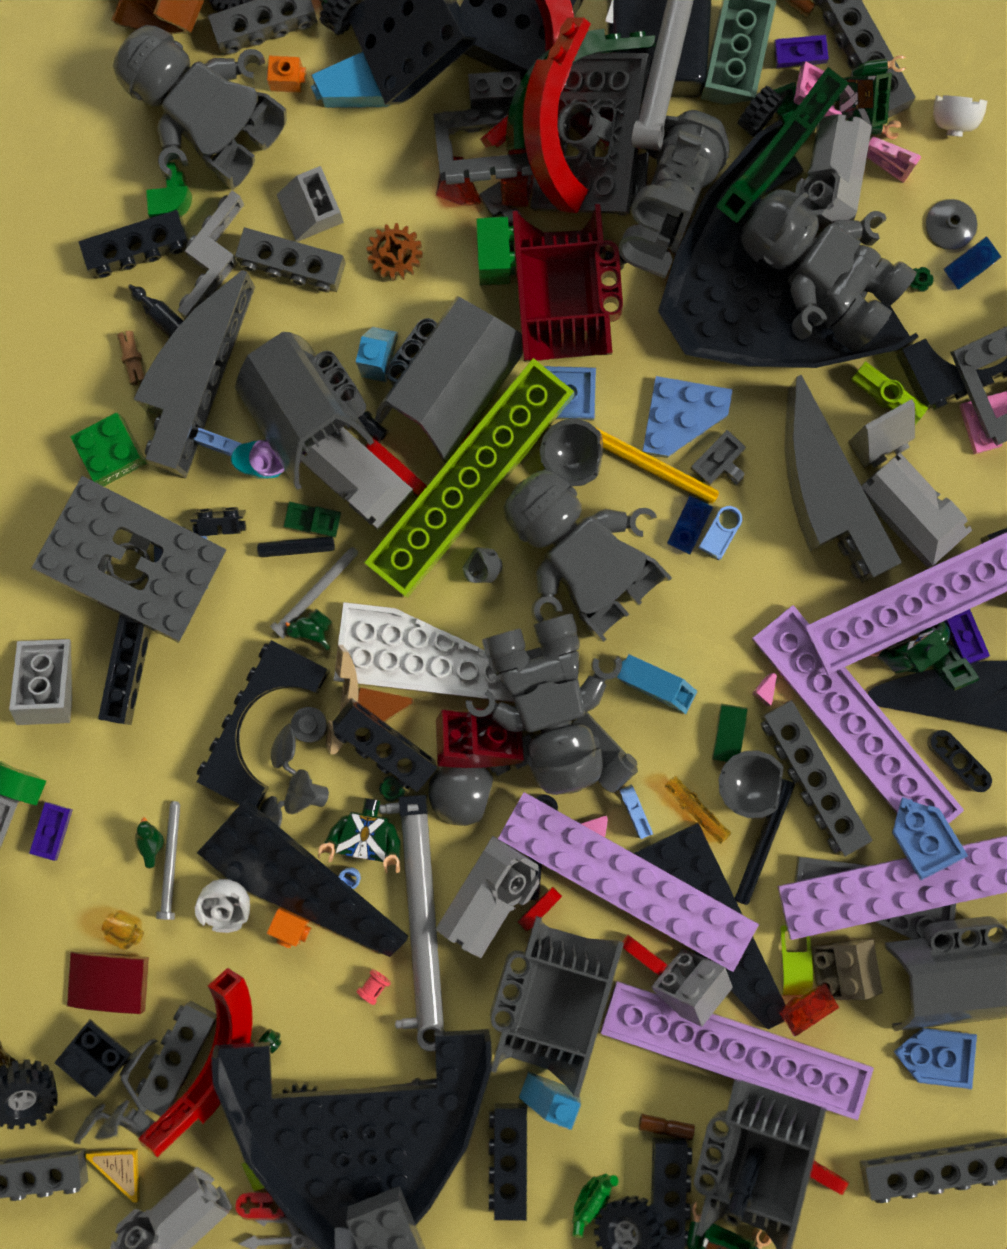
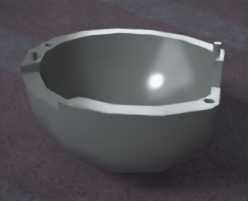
(573, 451)
(751, 784)
(460, 794)

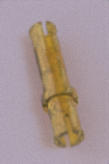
(689, 801)

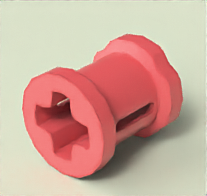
(373, 986)

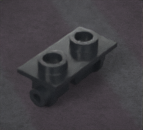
(208, 521)

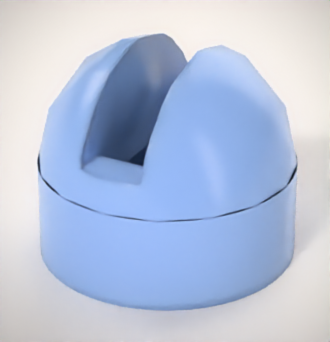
(348, 880)

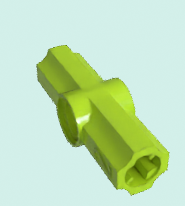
(874, 384)

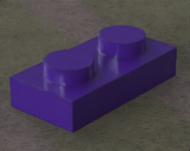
(797, 50)
(967, 637)
(51, 831)

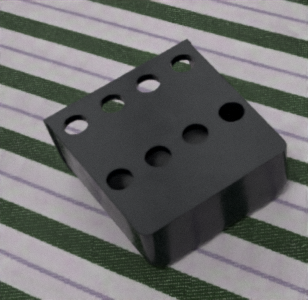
(647, 16)
(507, 32)
(410, 42)

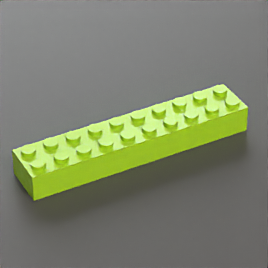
(470, 478)

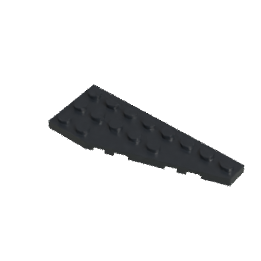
(693, 862)
(280, 870)

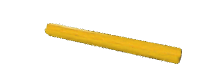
(659, 468)

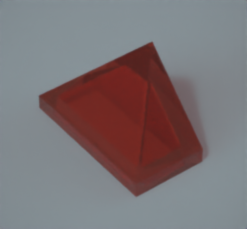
(459, 193)

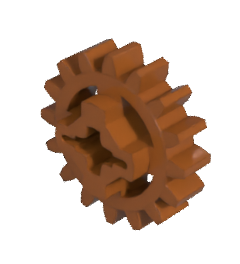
(405, 248)

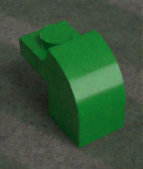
(172, 198)
(20, 784)

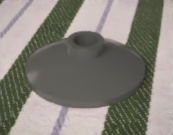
(945, 233)

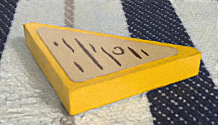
(120, 1169)

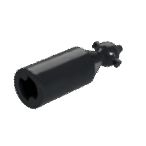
(156, 311)

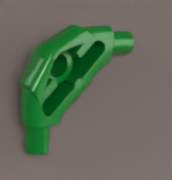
(591, 1200)

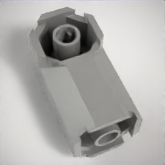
(836, 169)
(358, 477)
(914, 511)
(487, 896)
(177, 1218)

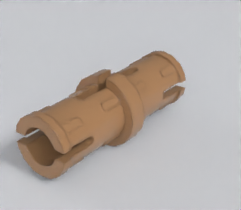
(131, 357)

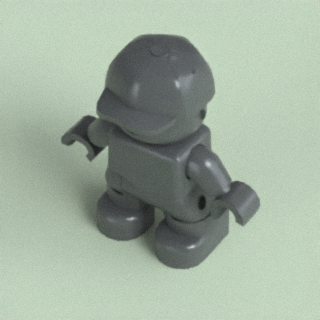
(199, 102)
(689, 159)
(830, 269)
(584, 554)
(547, 700)

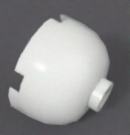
(958, 114)
(223, 905)

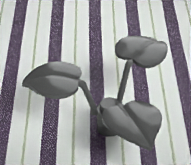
(301, 789)
(134, 1121)

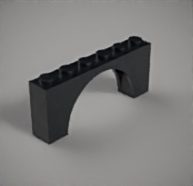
(935, 378)
(226, 768)

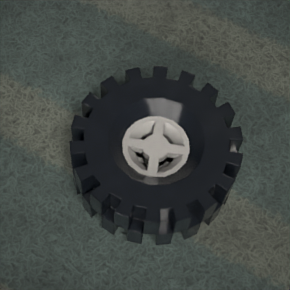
(26, 1093)
(622, 1218)

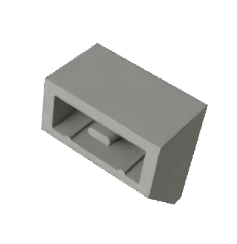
(309, 204)
(693, 986)

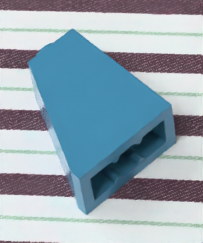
(347, 84)
(375, 353)
(657, 683)
(550, 1100)

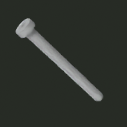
(314, 592)
(169, 866)

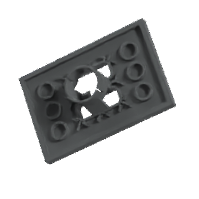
(593, 86)
(86, 536)

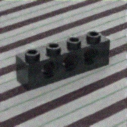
(121, 239)
(124, 672)
(357, 716)
(665, 1152)
(509, 1206)

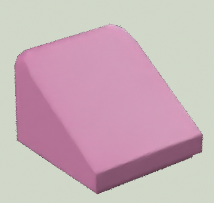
(765, 689)

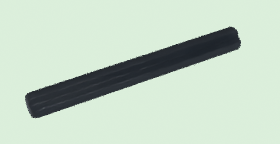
(763, 845)

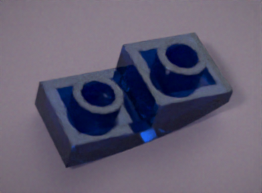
(972, 262)
(689, 525)

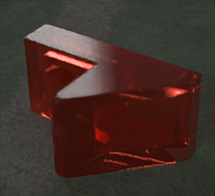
(809, 1009)

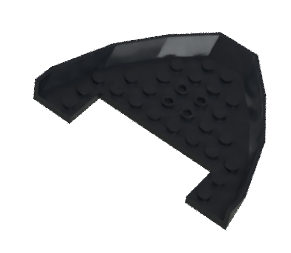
(743, 310)
(351, 1144)

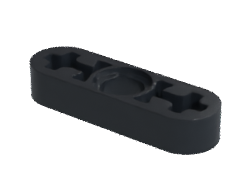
(968, 779)

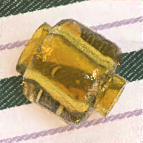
(122, 929)

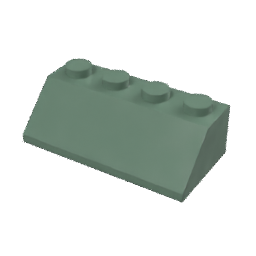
(738, 50)

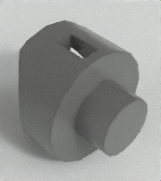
(483, 564)
(309, 724)

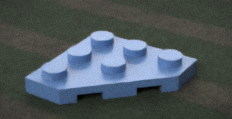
(682, 413)

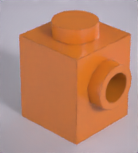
(286, 74)
(289, 928)

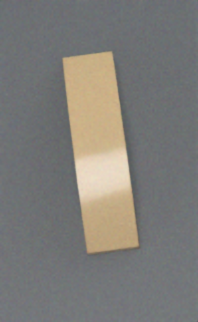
(345, 669)

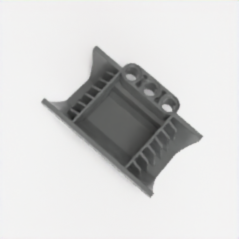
(451, 373)
(298, 397)
(957, 976)
(556, 1002)
(787, 1135)

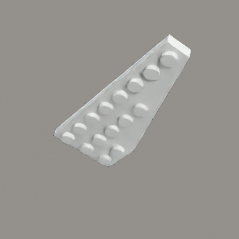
(412, 655)

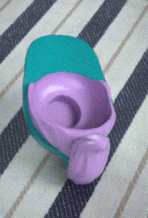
(257, 460)

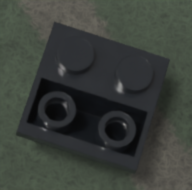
(93, 1058)

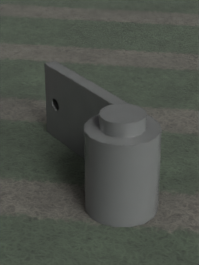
(617, 765)

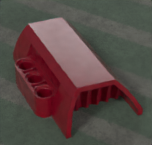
(564, 290)

